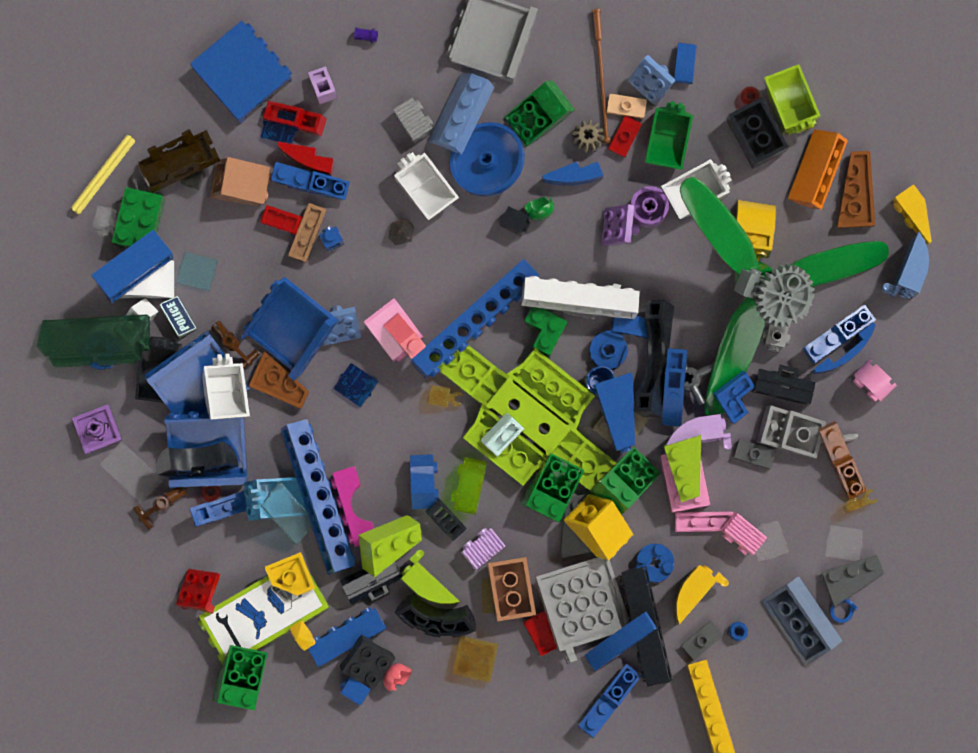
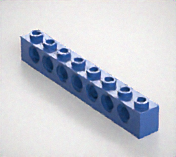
(421, 360)
(314, 506)

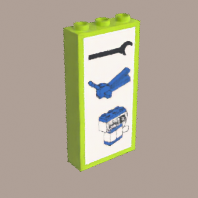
(259, 616)

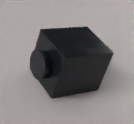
(515, 221)

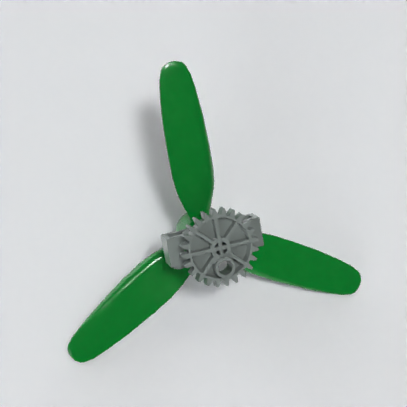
(770, 293)

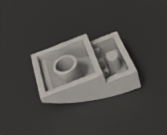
(790, 432)

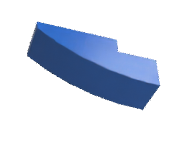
(574, 175)

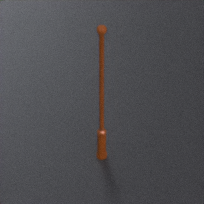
(598, 37)

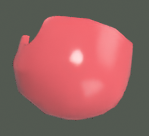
(395, 675)

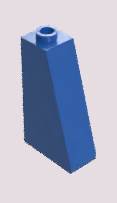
(617, 407)

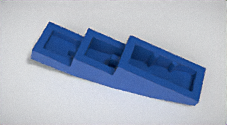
(620, 641)

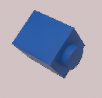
(354, 690)

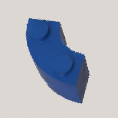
(422, 481)

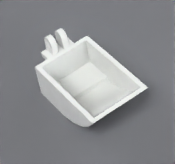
(713, 176)
(424, 184)
(158, 285)
(225, 389)

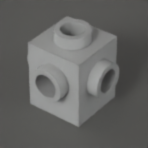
(772, 343)

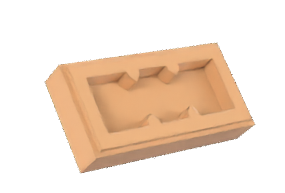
(626, 106)

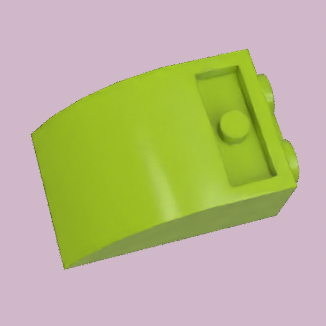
(791, 100)
(425, 584)

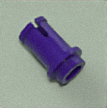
(365, 34)

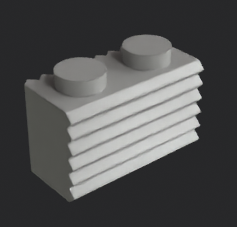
(413, 120)

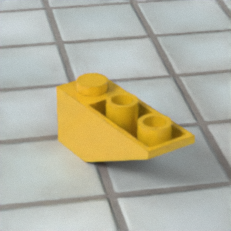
(913, 208)

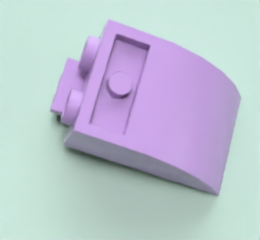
(709, 427)

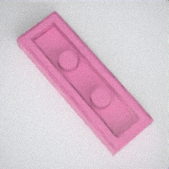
(701, 521)

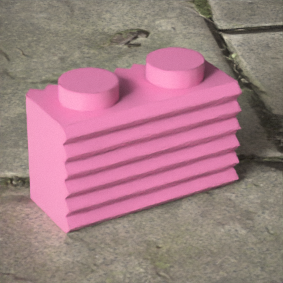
(743, 534)

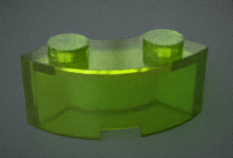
(469, 486)

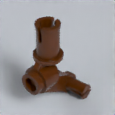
(232, 344)
(160, 504)

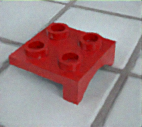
(198, 590)
(540, 633)

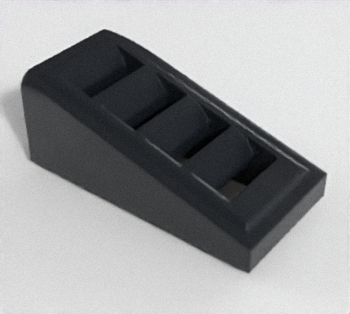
(455, 528)

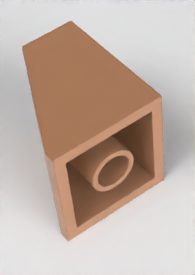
(240, 182)

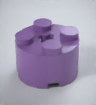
(659, 206)

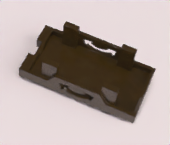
(180, 162)

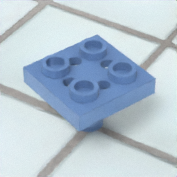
(655, 79)
(346, 328)

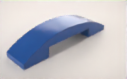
(863, 337)
(218, 509)

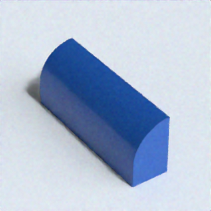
(132, 266)

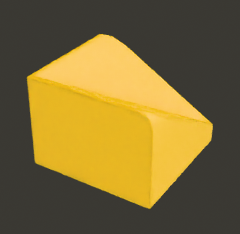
(302, 635)

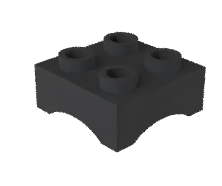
(367, 662)

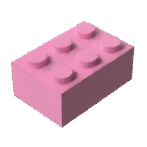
(674, 502)

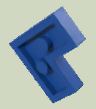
(730, 394)

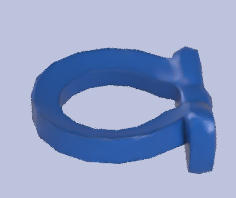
(851, 610)

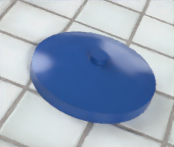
(489, 161)

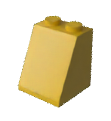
(599, 526)

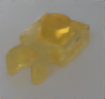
(440, 396)

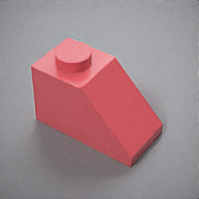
(404, 336)

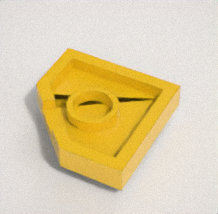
(291, 575)

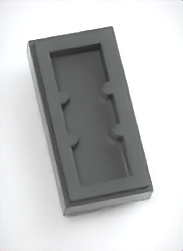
(754, 454)
(702, 640)

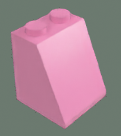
(382, 336)

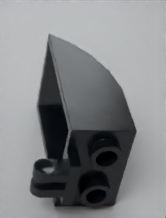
(159, 351)

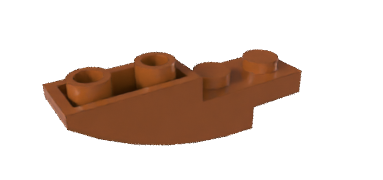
(841, 460)

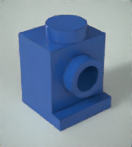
(331, 238)

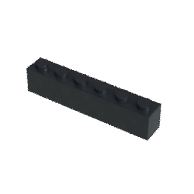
(651, 648)

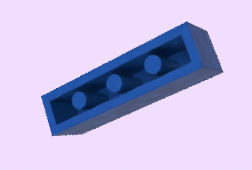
(343, 639)

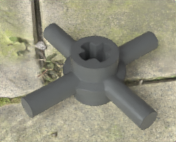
(696, 381)

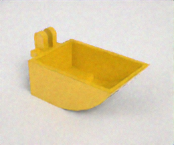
(759, 224)
(694, 589)

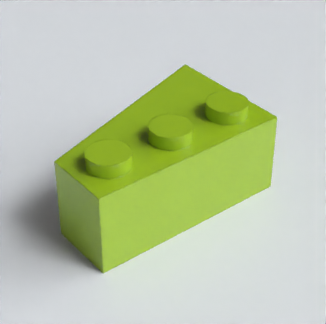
(388, 543)

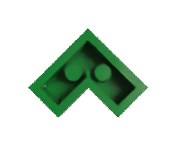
(550, 329)

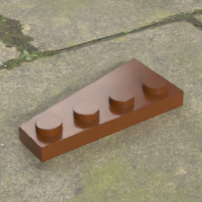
(858, 197)

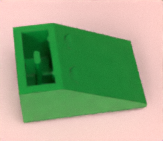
(539, 112)
(627, 480)
(552, 488)
(240, 677)

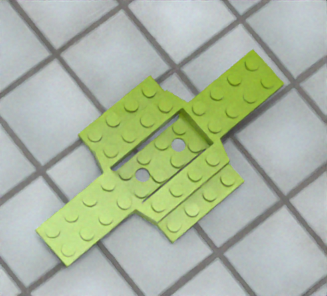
(548, 386)

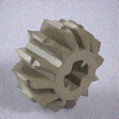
(580, 136)

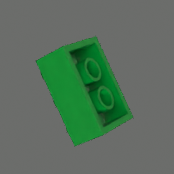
(137, 216)

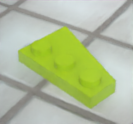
(685, 465)

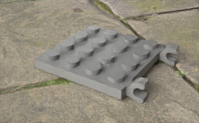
(582, 604)

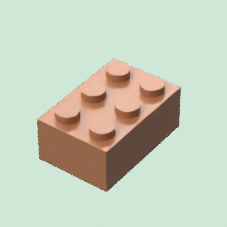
(511, 589)

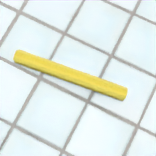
(103, 174)

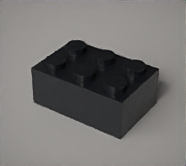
(757, 133)

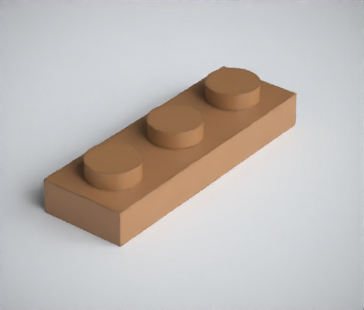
(307, 233)

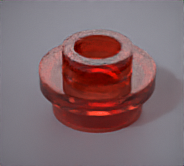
(752, 90)
(204, 492)

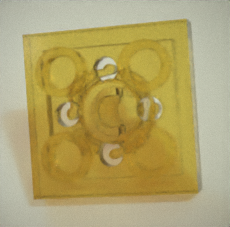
(463, 667)

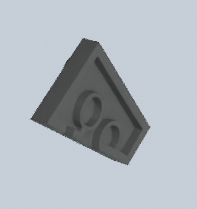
(571, 543)

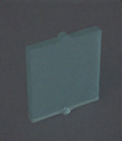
(197, 271)

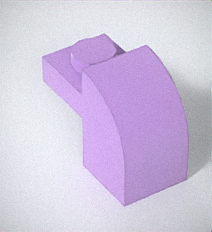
(322, 85)

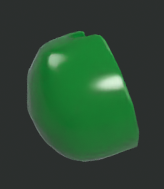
(539, 208)

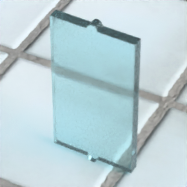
(287, 513)

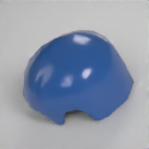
(597, 375)

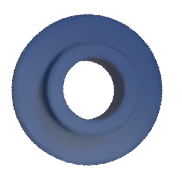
(744, 631)

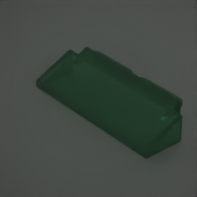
(95, 339)

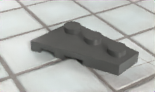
(847, 579)

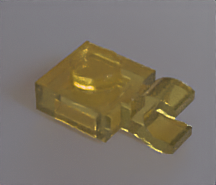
(854, 503)

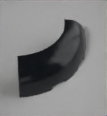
(196, 461)
(434, 620)

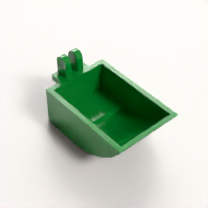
(669, 136)

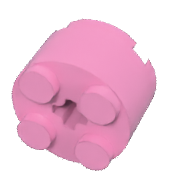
(874, 381)

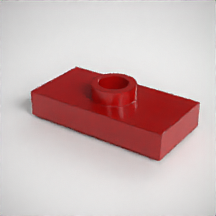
(625, 136)
(281, 220)

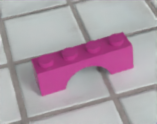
(346, 483)

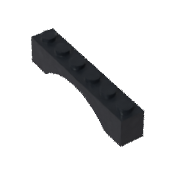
(659, 327)

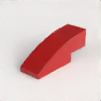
(305, 121)
(307, 158)

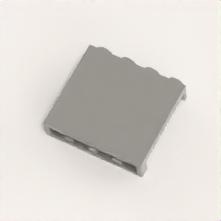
(492, 37)

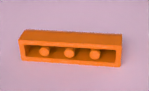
(818, 169)

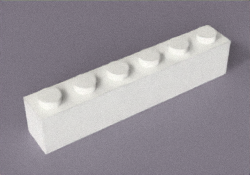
(580, 297)

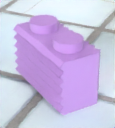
(482, 549)

